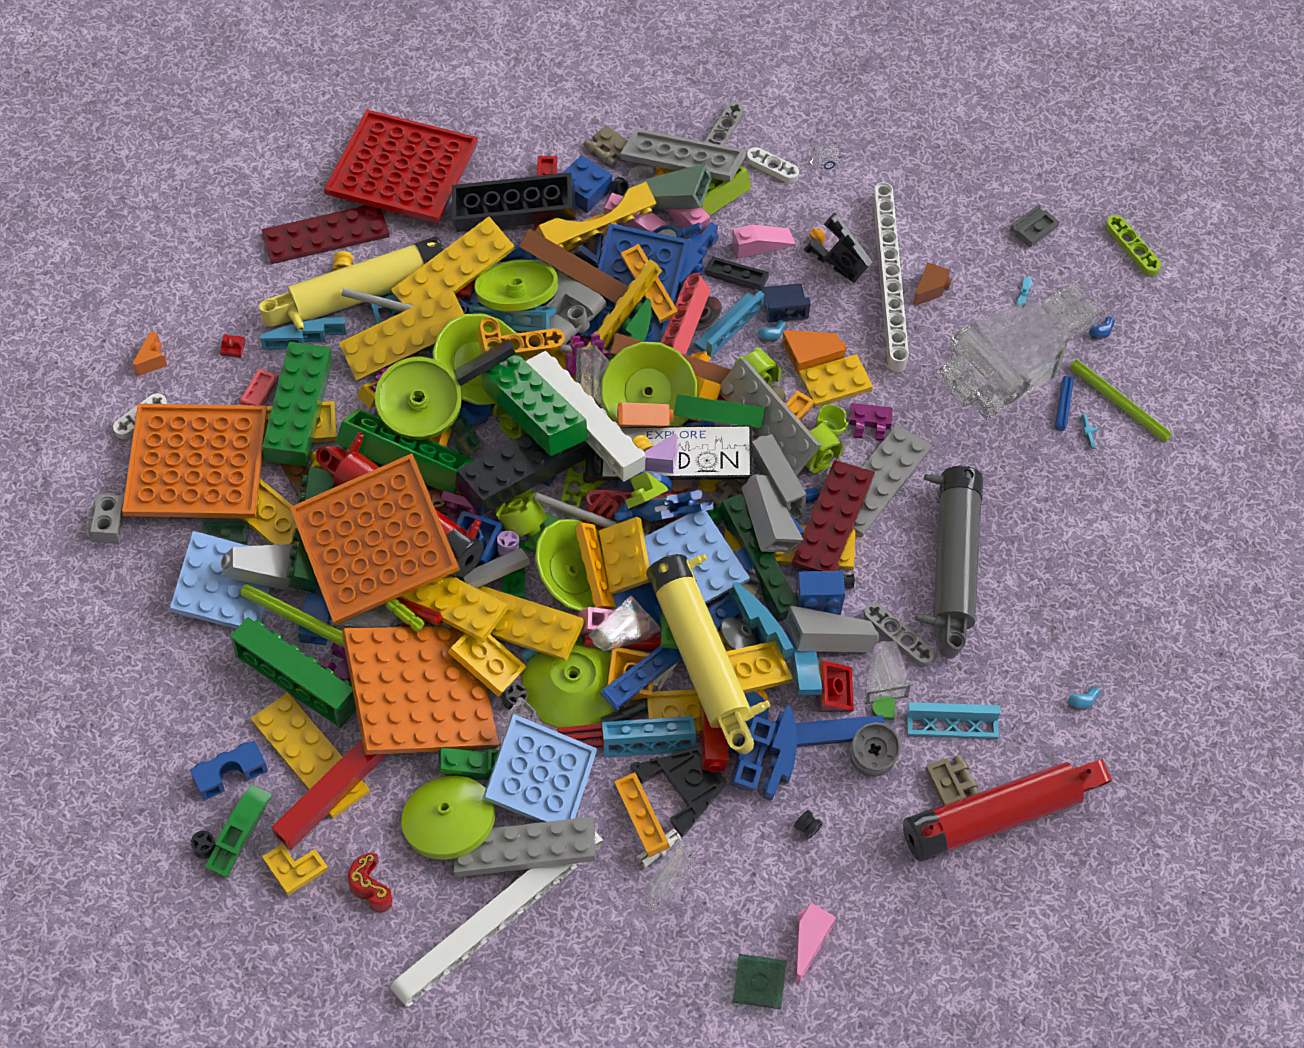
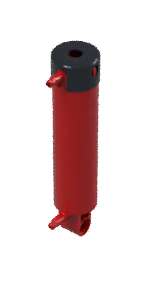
(352, 464)
(1001, 808)

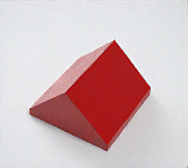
(836, 687)

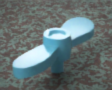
(1027, 282)
(1088, 430)

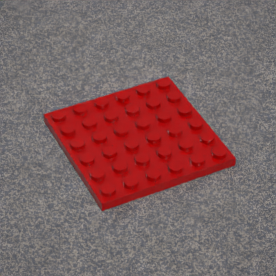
(401, 166)

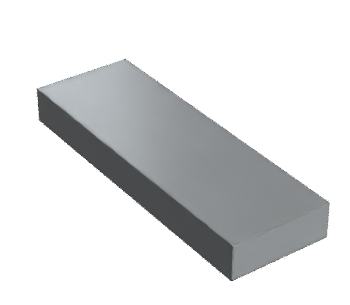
(497, 568)

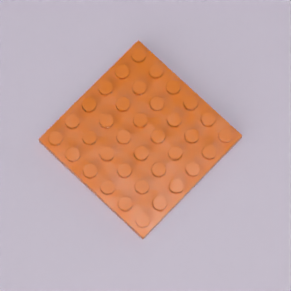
(195, 461)
(374, 539)
(415, 692)

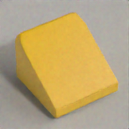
(367, 395)

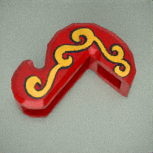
(365, 886)

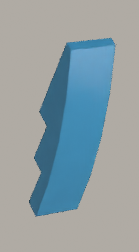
(313, 331)
(758, 616)
(806, 671)

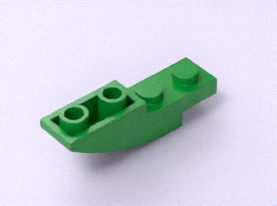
(639, 325)
(467, 763)
(238, 830)

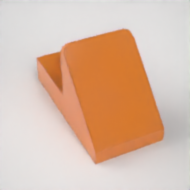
(149, 355)

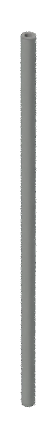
(403, 307)
(594, 518)

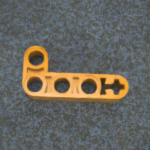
(521, 340)

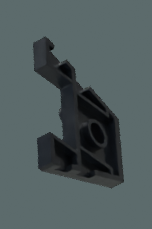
(846, 255)
(692, 783)

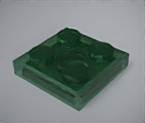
(759, 981)

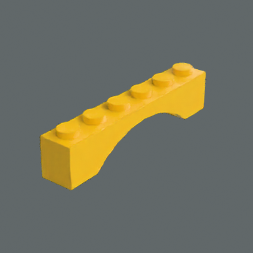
(634, 202)

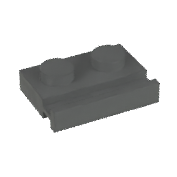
(1034, 225)

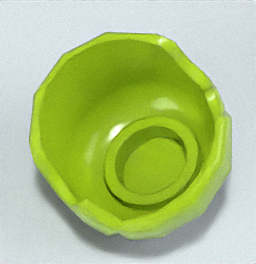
(833, 417)

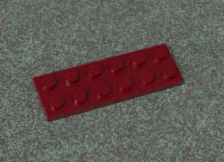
(324, 233)
(833, 518)

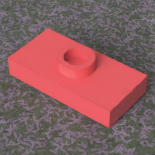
(259, 388)

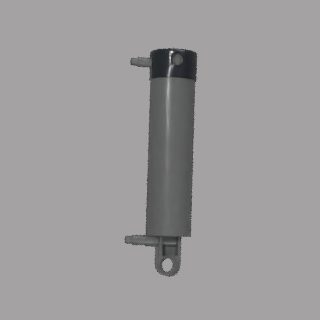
(956, 556)

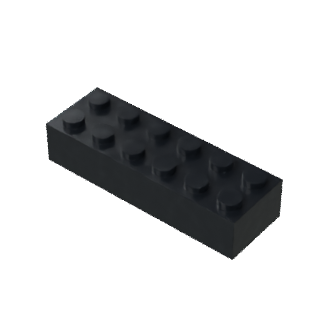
(514, 201)
(512, 471)

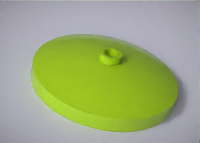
(516, 285)
(415, 381)
(447, 817)

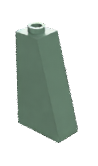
(680, 188)

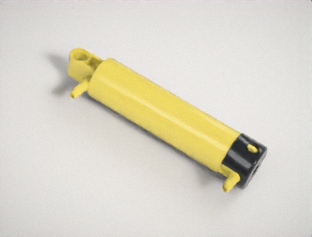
(324, 293)
(702, 648)

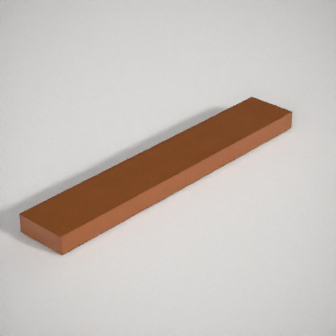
(573, 266)
(702, 368)

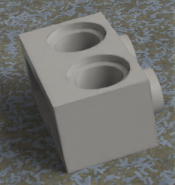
(112, 519)

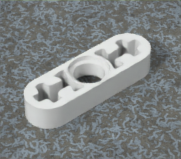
(770, 158)
(124, 420)

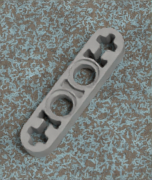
(725, 133)
(901, 632)

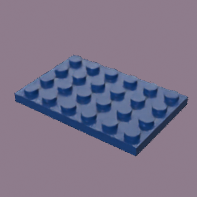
(662, 249)

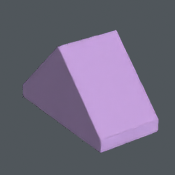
(662, 456)

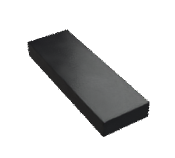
(737, 273)
(484, 362)

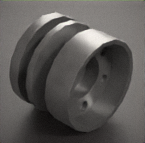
(878, 737)

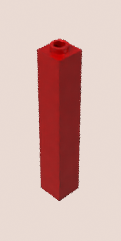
(713, 745)
(325, 795)

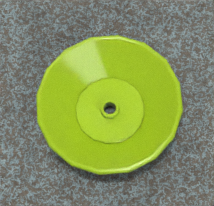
(459, 344)
(644, 367)
(562, 566)
(569, 700)

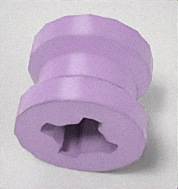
(507, 538)

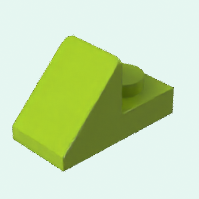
(645, 488)

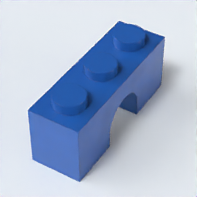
(244, 758)
(748, 766)

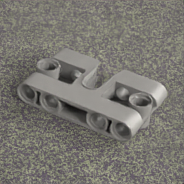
(574, 306)

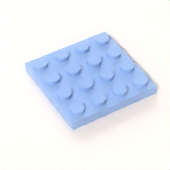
(695, 536)
(205, 592)
(539, 772)

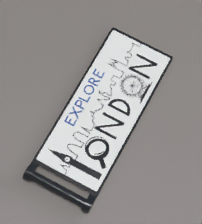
(701, 455)

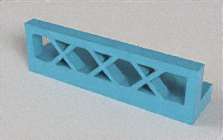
(953, 712)

